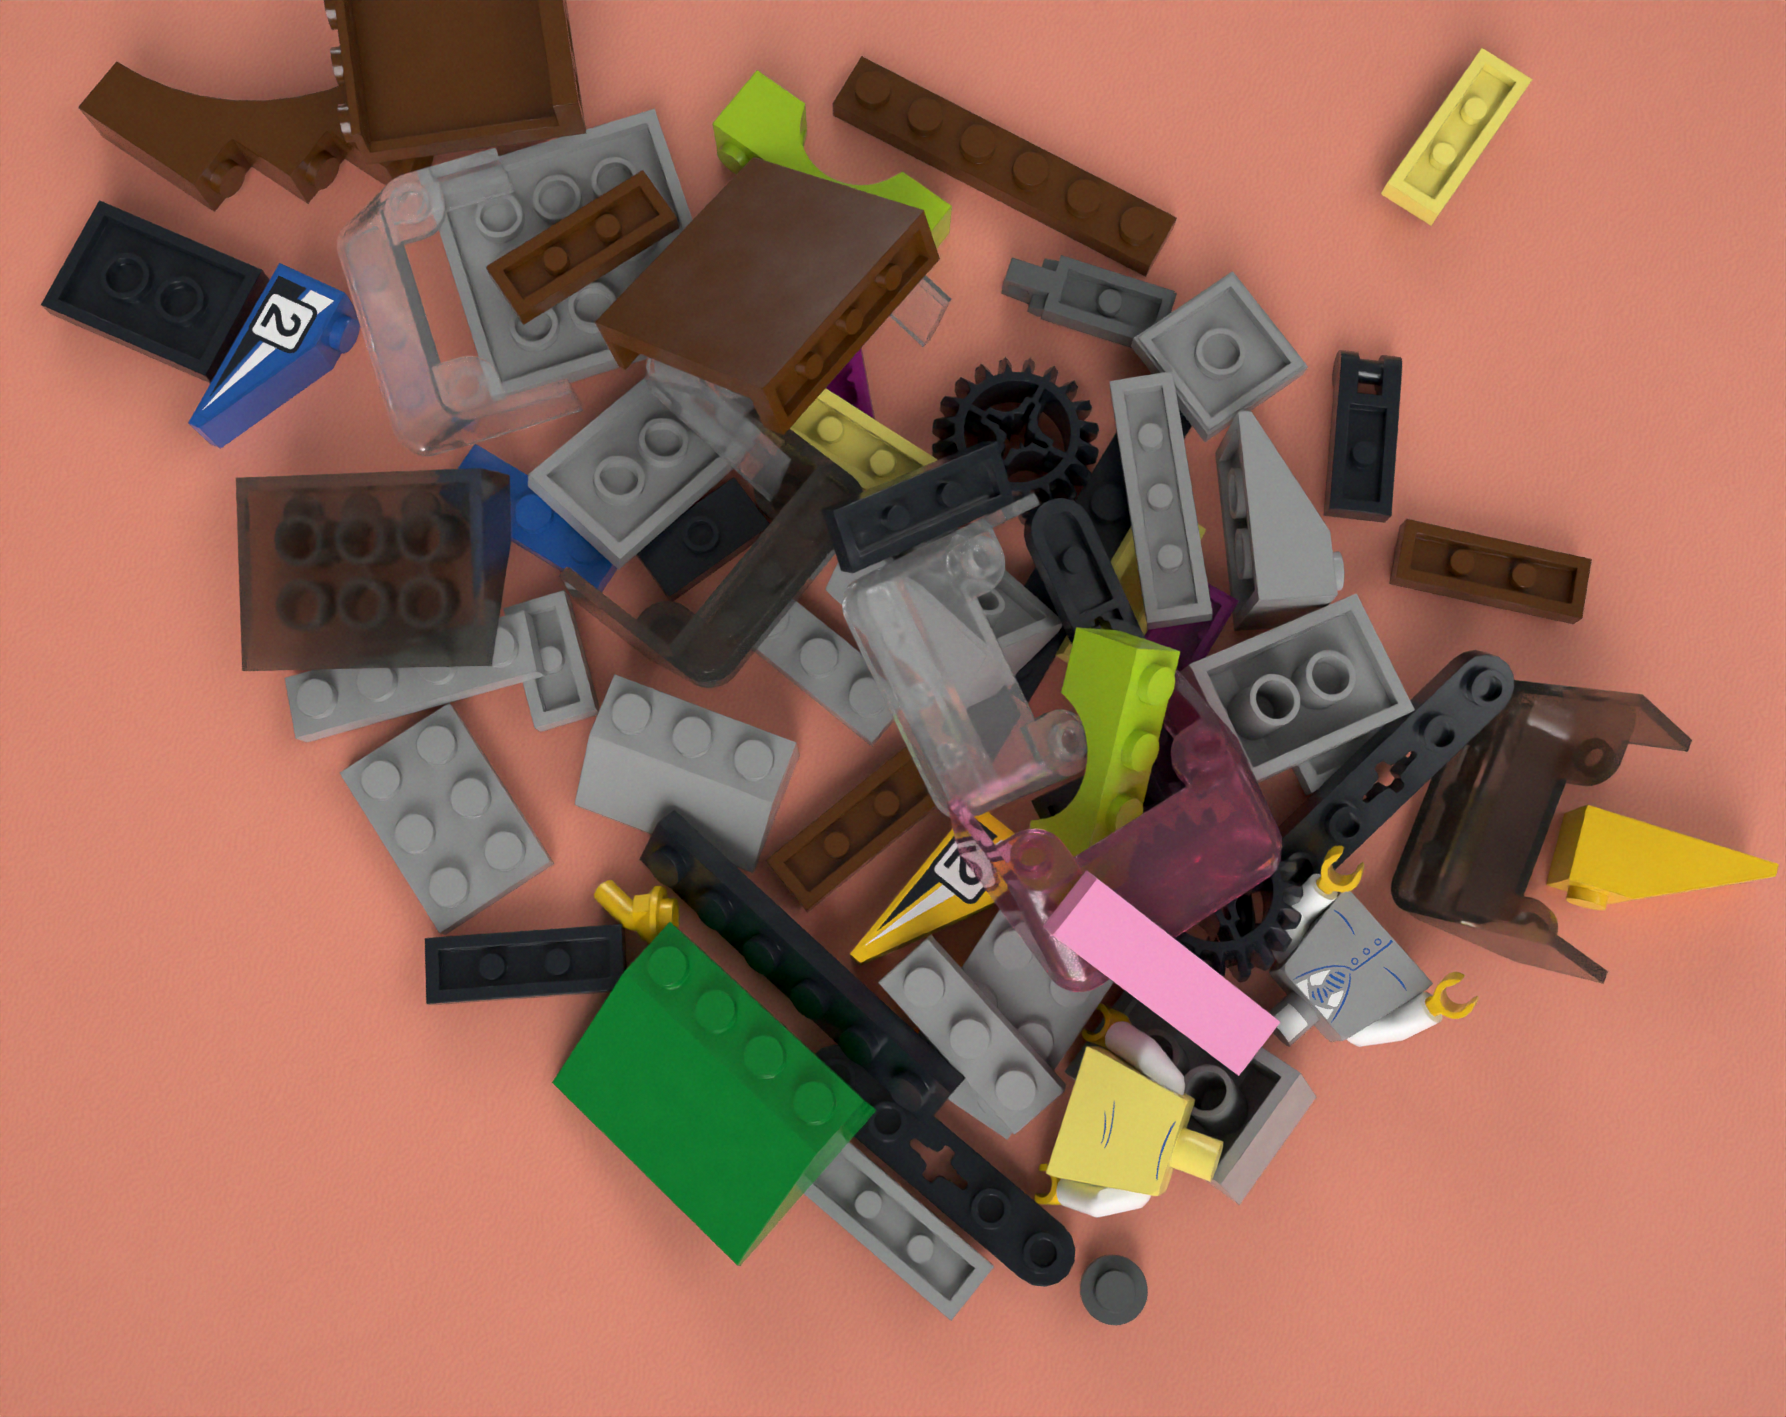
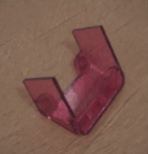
(1167, 863)

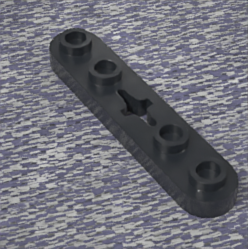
(1084, 585)
(1444, 720)
(987, 1208)

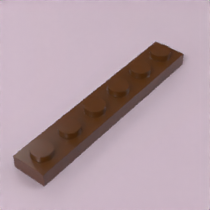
(1004, 166)

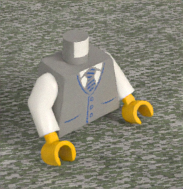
(1351, 973)

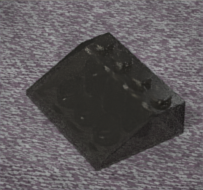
(372, 568)

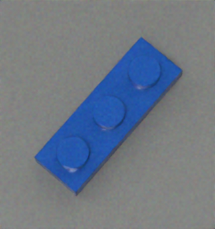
(541, 529)

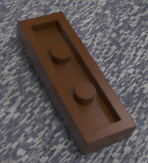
(583, 247)
(1490, 571)
(853, 831)

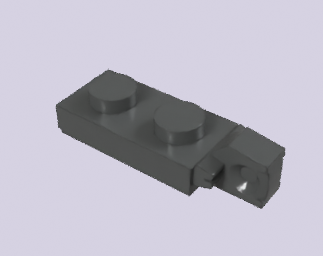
(1088, 298)

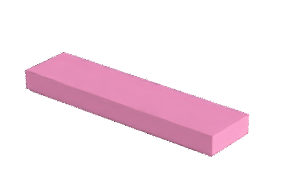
(1161, 973)

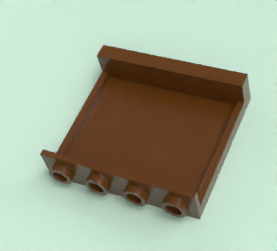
(453, 74)
(773, 287)

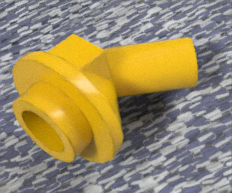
(644, 914)

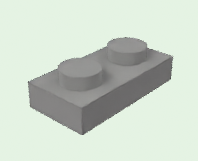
(567, 688)

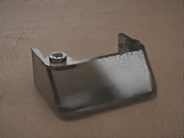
(756, 593)
(1494, 808)

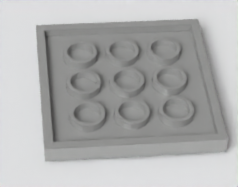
(548, 186)

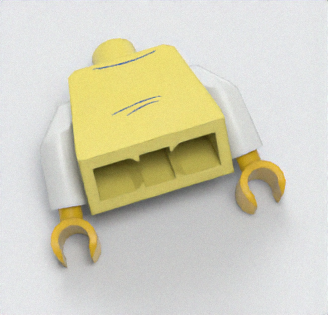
(1124, 1126)

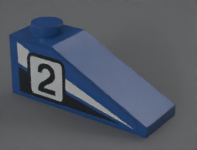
(280, 351)

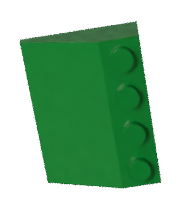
(709, 1093)

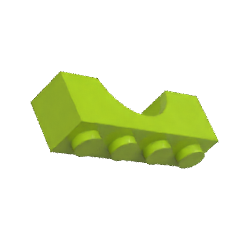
(772, 126)
(1122, 698)

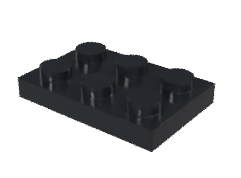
(155, 291)

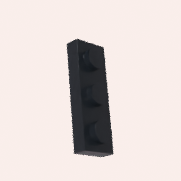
(918, 506)
(524, 964)

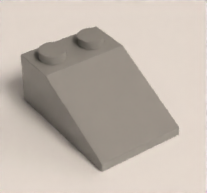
(1272, 533)
(1302, 687)
(1244, 1111)

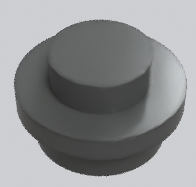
(1113, 1289)

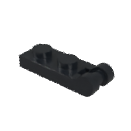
(1363, 437)

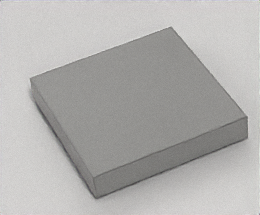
(1221, 355)

